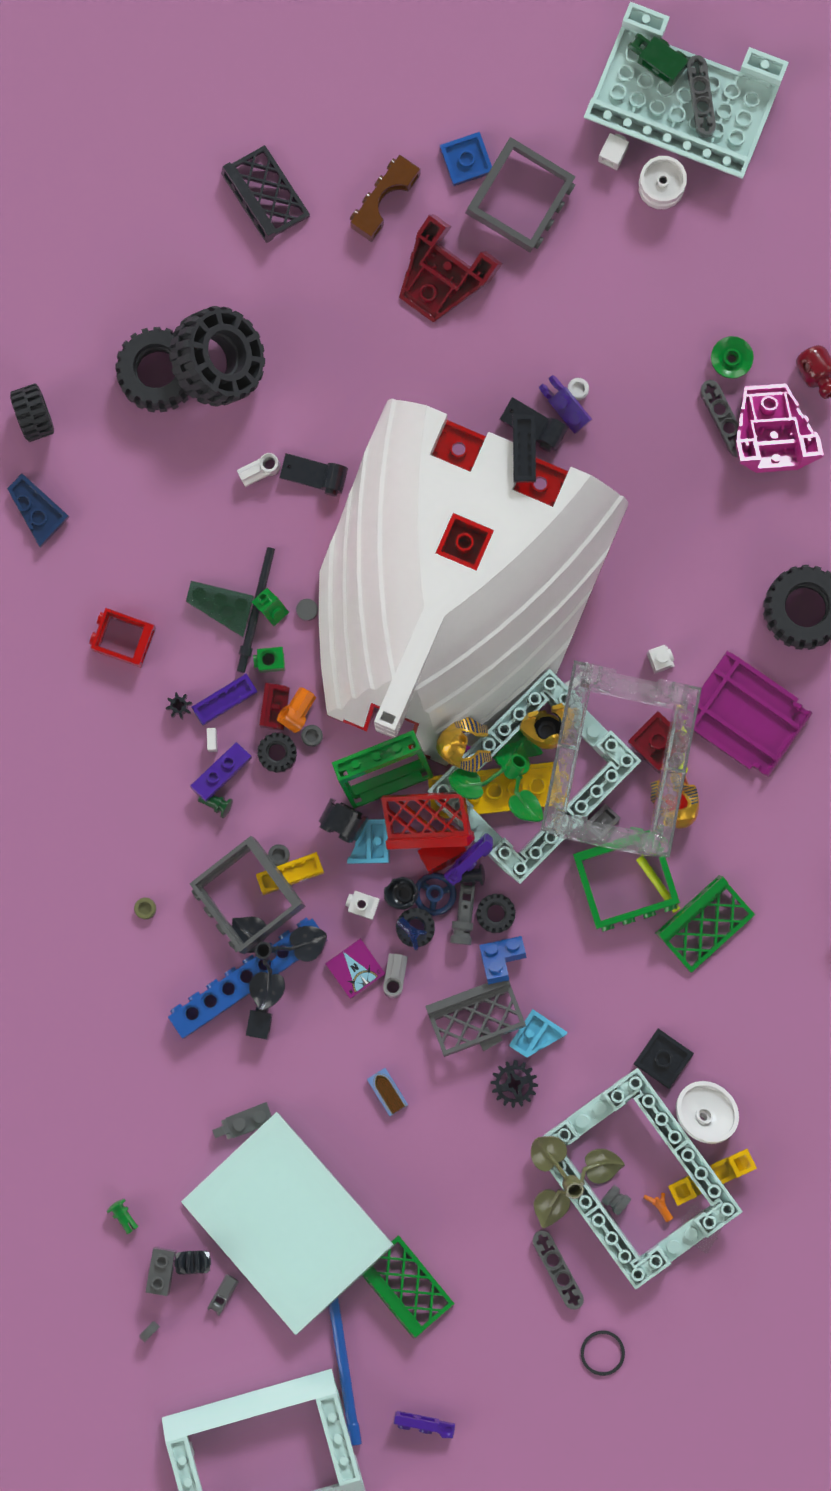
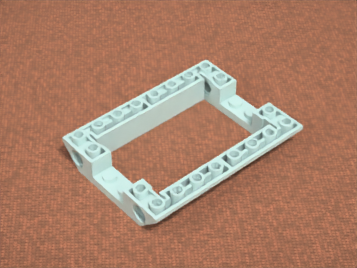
(617, 755)
(722, 1205)
(261, 1401)

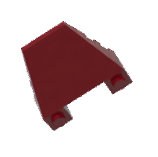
(437, 277)

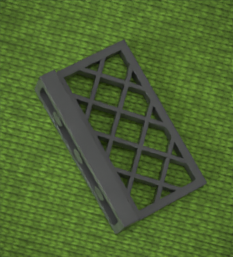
(464, 1001)

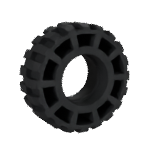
(192, 359)

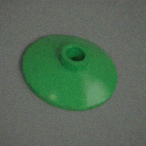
(734, 347)

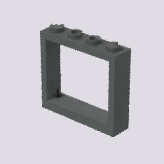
(501, 228)
(212, 910)

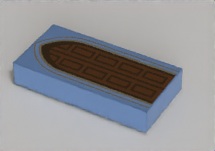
(387, 1092)

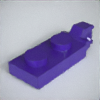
(469, 859)
(424, 1424)

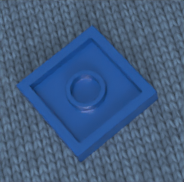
(466, 158)

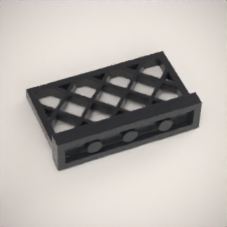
(249, 202)

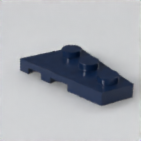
(37, 509)

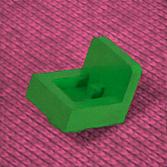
(270, 606)

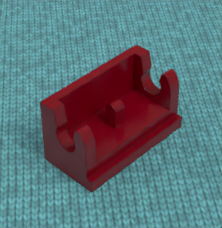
(274, 700)

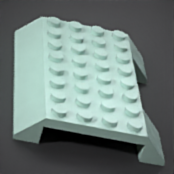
(662, 115)

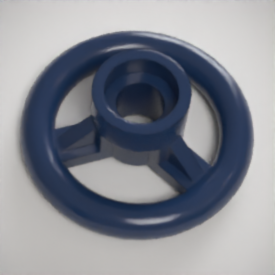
(421, 883)

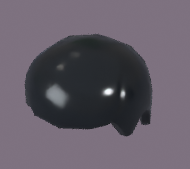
(401, 893)

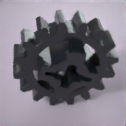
(523, 1080)

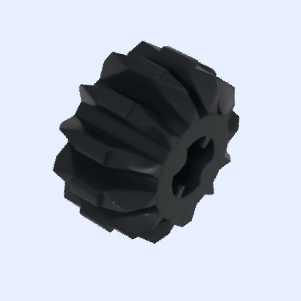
(192, 1262)

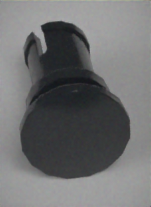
(474, 875)

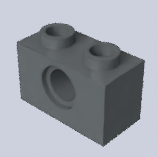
(161, 1271)

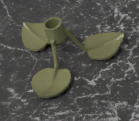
(550, 1150)

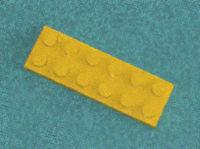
(500, 789)

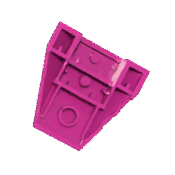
(774, 431)

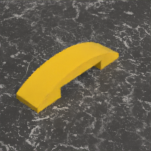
(725, 1169)

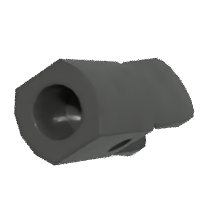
(465, 907)
(224, 1291)

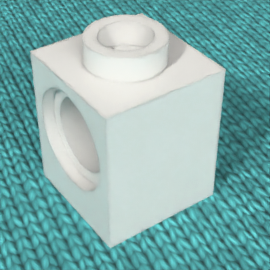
(613, 151)

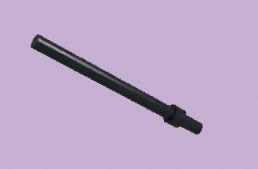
(246, 650)

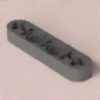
(701, 96)
(720, 420)
(556, 1270)

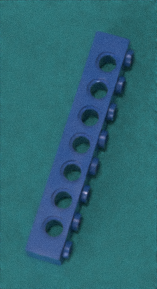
(179, 1013)

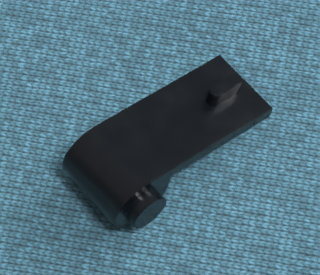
(548, 430)
(314, 474)

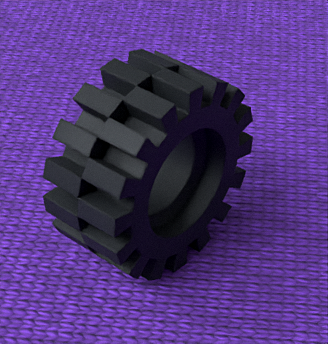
(267, 743)
(425, 918)
(486, 923)

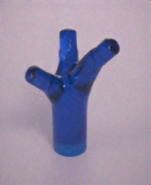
(411, 931)

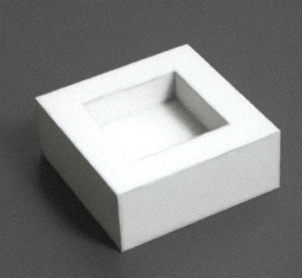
(212, 740)

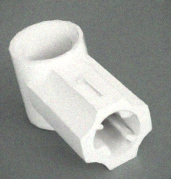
(256, 471)

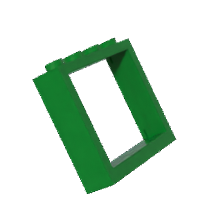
(377, 758)
(629, 917)

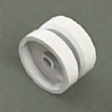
(674, 181)

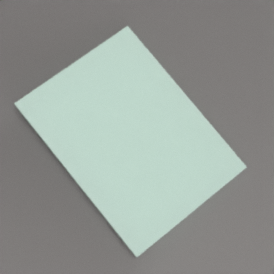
(287, 1223)

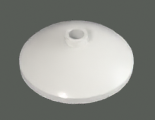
(712, 1104)

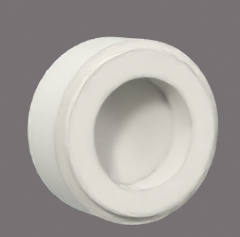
(578, 388)

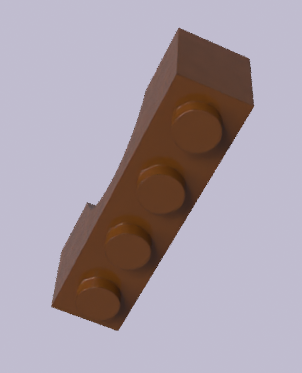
(400, 176)

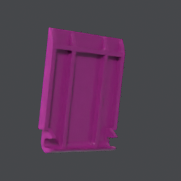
(748, 715)

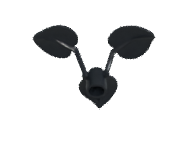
(267, 987)

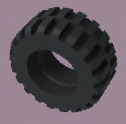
(126, 368)
(776, 614)

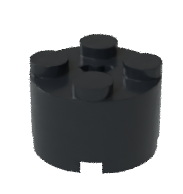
(343, 820)

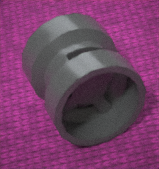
(461, 933)
(616, 1200)

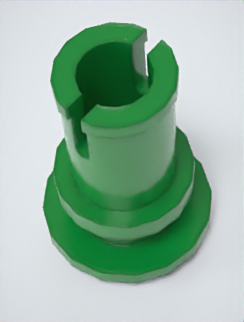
(122, 1215)

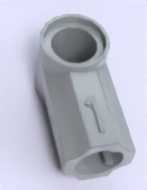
(395, 973)

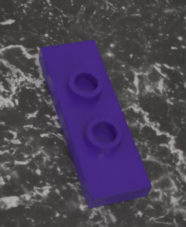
(224, 699)
(221, 772)

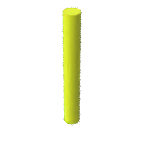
(655, 880)

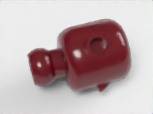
(816, 369)

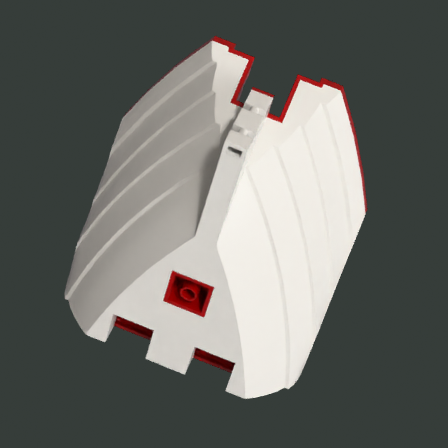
(452, 578)

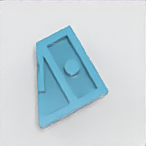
(371, 844)
(536, 1035)

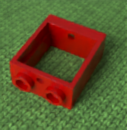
(143, 644)

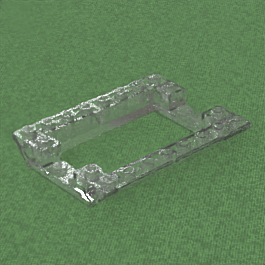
(684, 703)

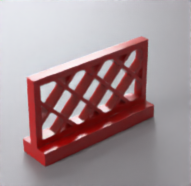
(432, 838)

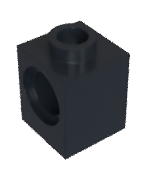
(259, 1023)

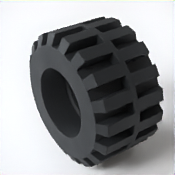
(32, 412)

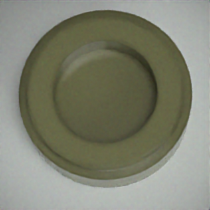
(145, 908)

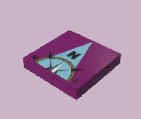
(355, 968)

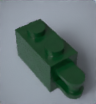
(659, 58)

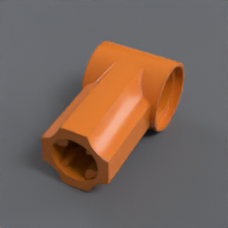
(294, 714)

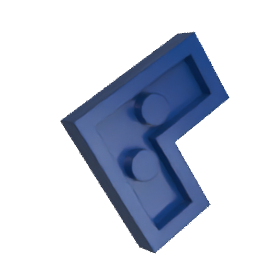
(497, 954)

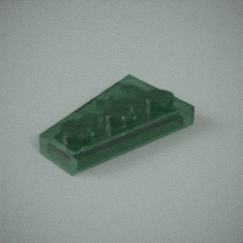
(222, 605)

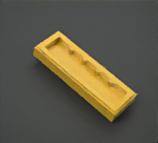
(293, 871)

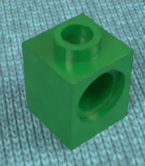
(279, 663)

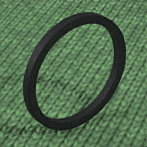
(622, 1356)

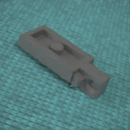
(243, 1121)

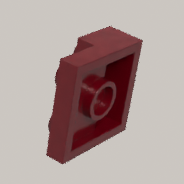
(651, 740)

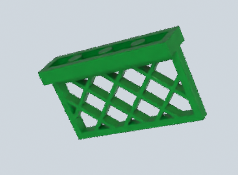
(691, 910)
(395, 1303)

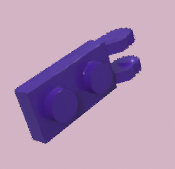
(566, 405)

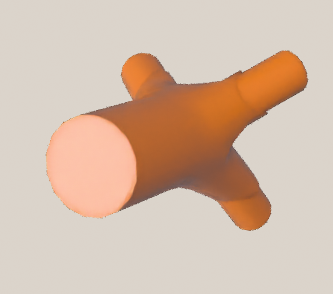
(660, 1205)

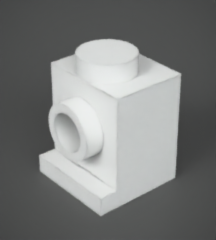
(660, 658)
(366, 912)

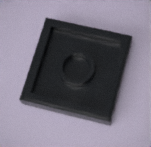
(663, 1058)

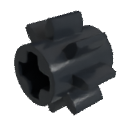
(173, 702)

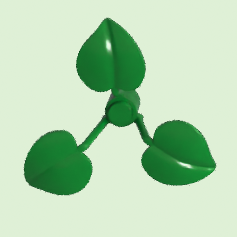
(514, 764)

